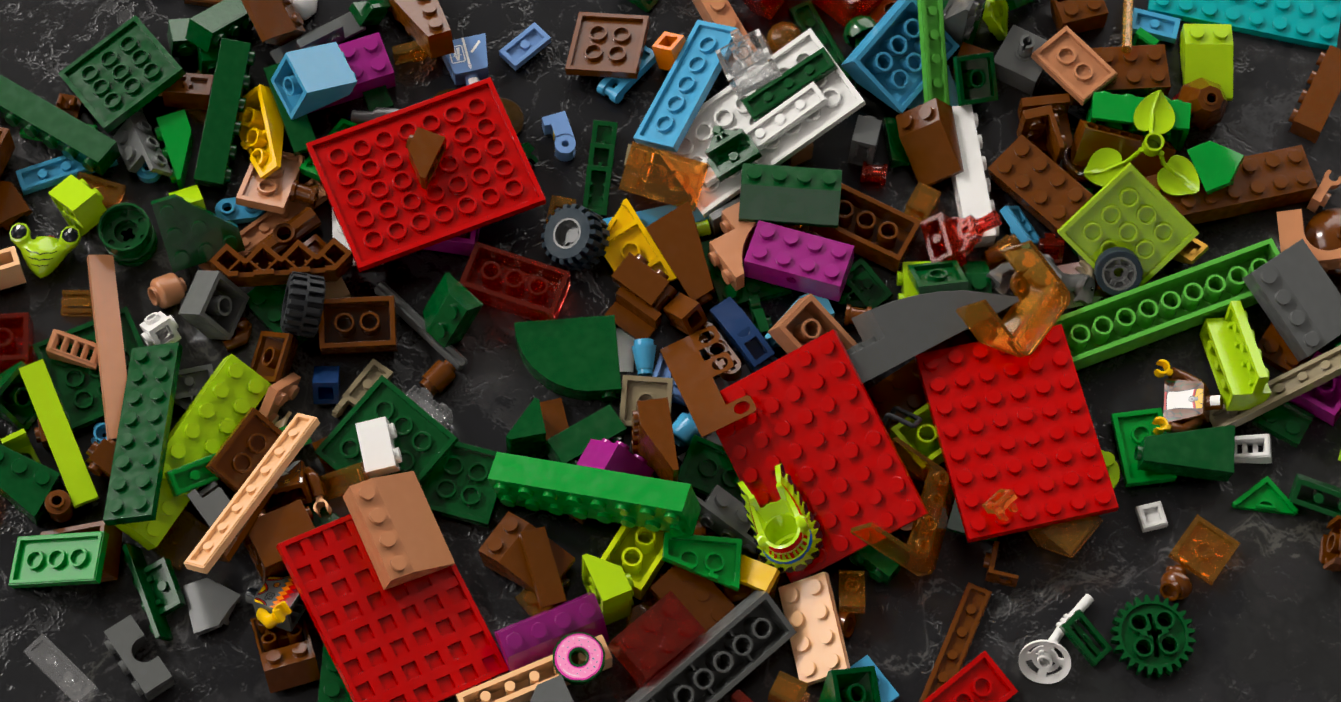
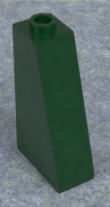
(1192, 453)

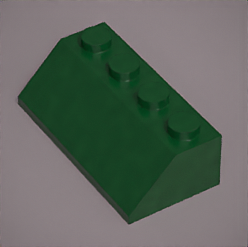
(790, 195)

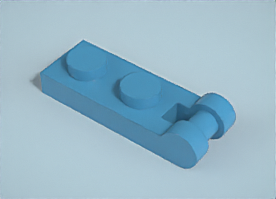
(624, 84)

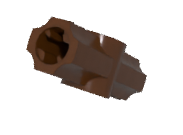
(297, 227)

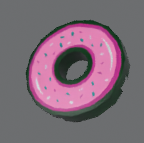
(578, 643)

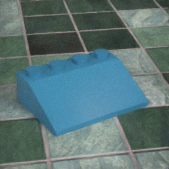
(890, 57)

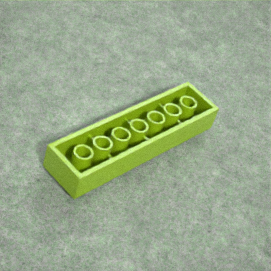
(198, 434)

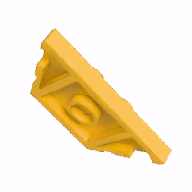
(631, 236)

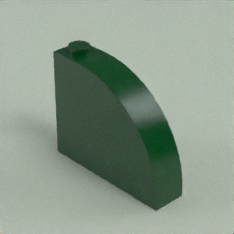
(572, 356)

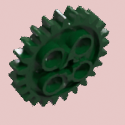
(1175, 634)

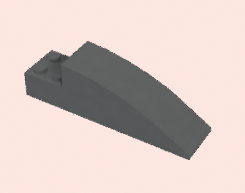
(912, 326)

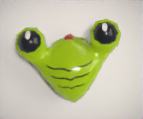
(44, 252)

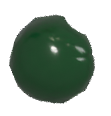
(857, 27)

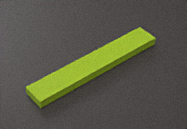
(58, 433)

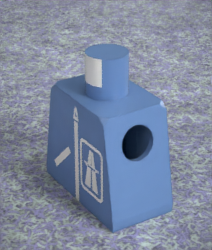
(469, 61)

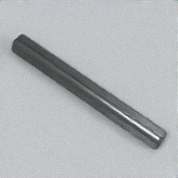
(413, 319)

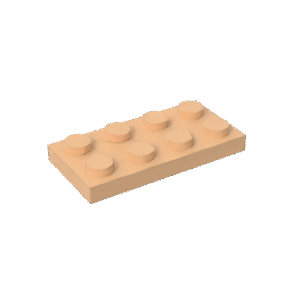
(819, 636)

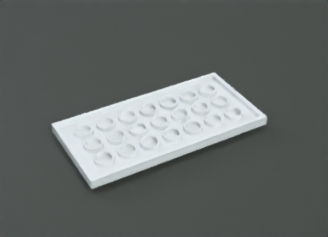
(729, 112)

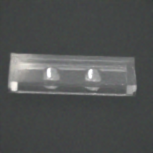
(60, 669)

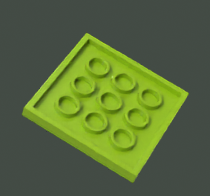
(1130, 216)

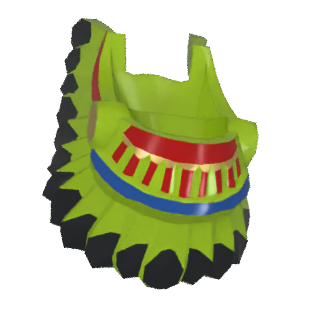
(783, 529)

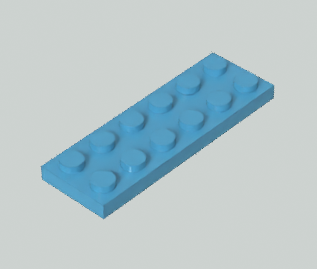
(684, 87)

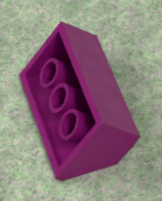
(538, 635)

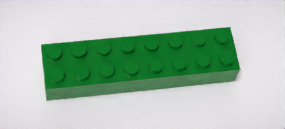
(595, 494)

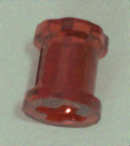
(874, 173)

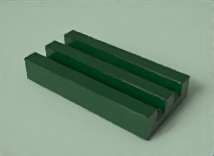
(1071, 621)

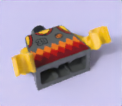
(277, 603)

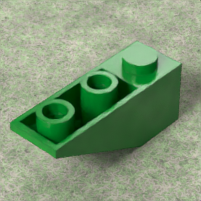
(178, 142)

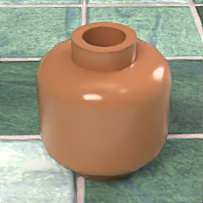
(167, 290)

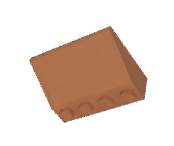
(397, 528)

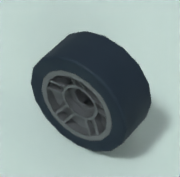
(1118, 258)

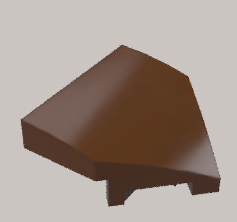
(11, 205)

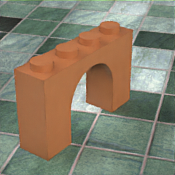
(1292, 230)

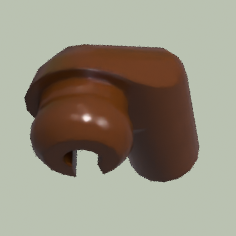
(241, 336)

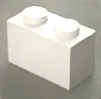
(378, 447)

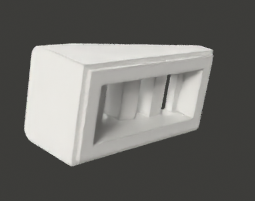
(1256, 457)

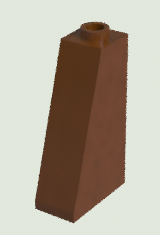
(682, 249)

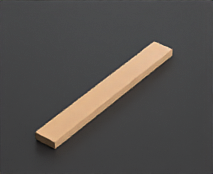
(251, 493)

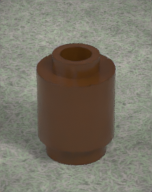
(438, 377)
(59, 506)

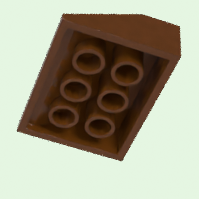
(654, 437)

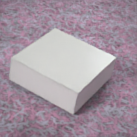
(1151, 516)

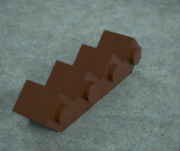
(266, 267)

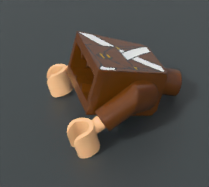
(296, 484)

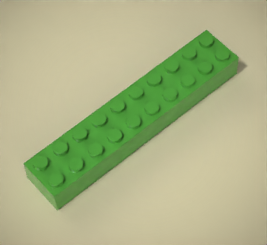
(1162, 306)

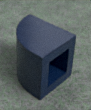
(326, 384)

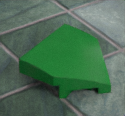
(1215, 165)

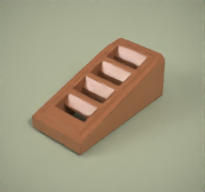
(60, 336)

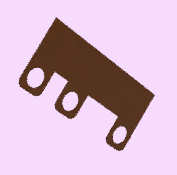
(697, 384)

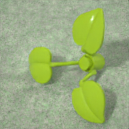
(1158, 118)

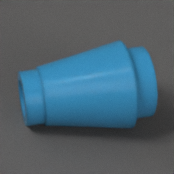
(644, 356)

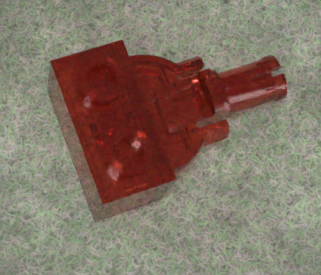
(955, 236)

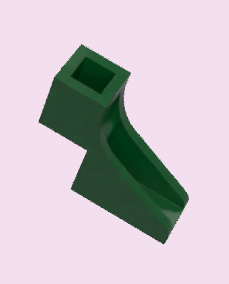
(182, 47)

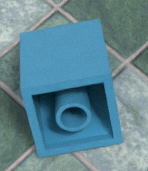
(312, 78)

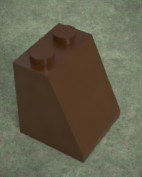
(273, 529)

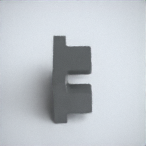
(209, 502)

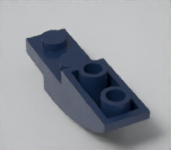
(743, 334)

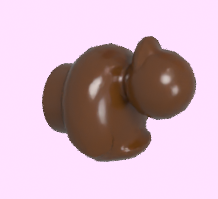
(1175, 583)

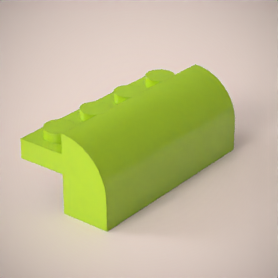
(1235, 359)

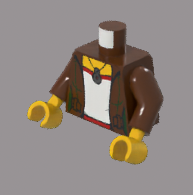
(1185, 401)

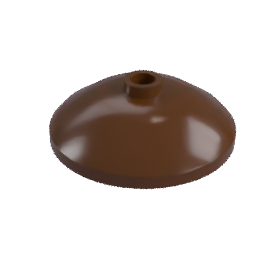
(1324, 232)

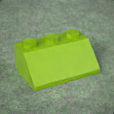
(610, 587)

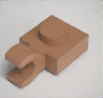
(1321, 195)

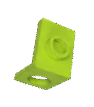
(20, 443)

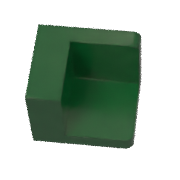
(369, 12)

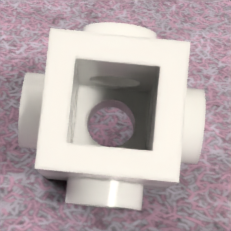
(159, 329)

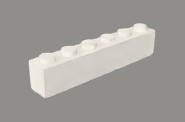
(972, 186)

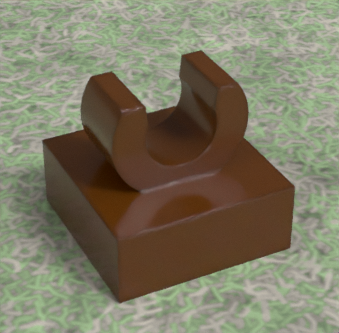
(70, 105)

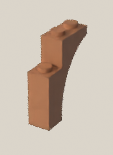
(729, 249)

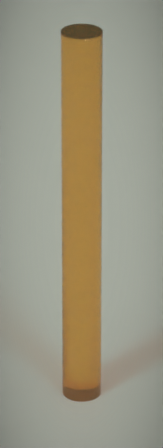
(1127, 26)

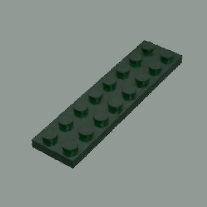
(143, 434)

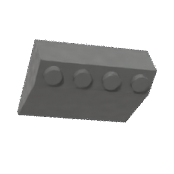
(1298, 299)

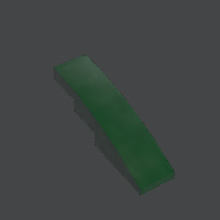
(600, 166)

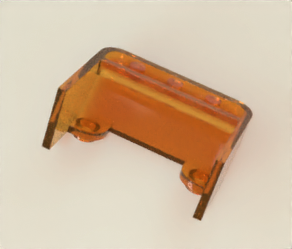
(1027, 322)

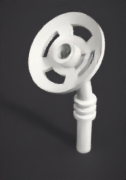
(1046, 653)

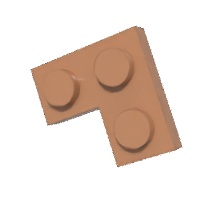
(278, 394)

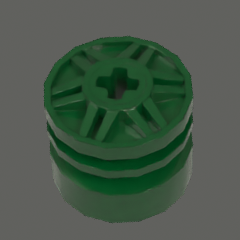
(124, 223)

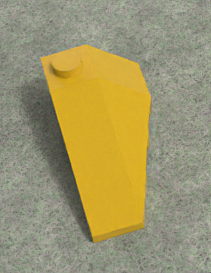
(262, 131)

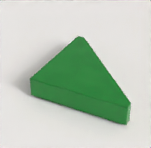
(1265, 498)

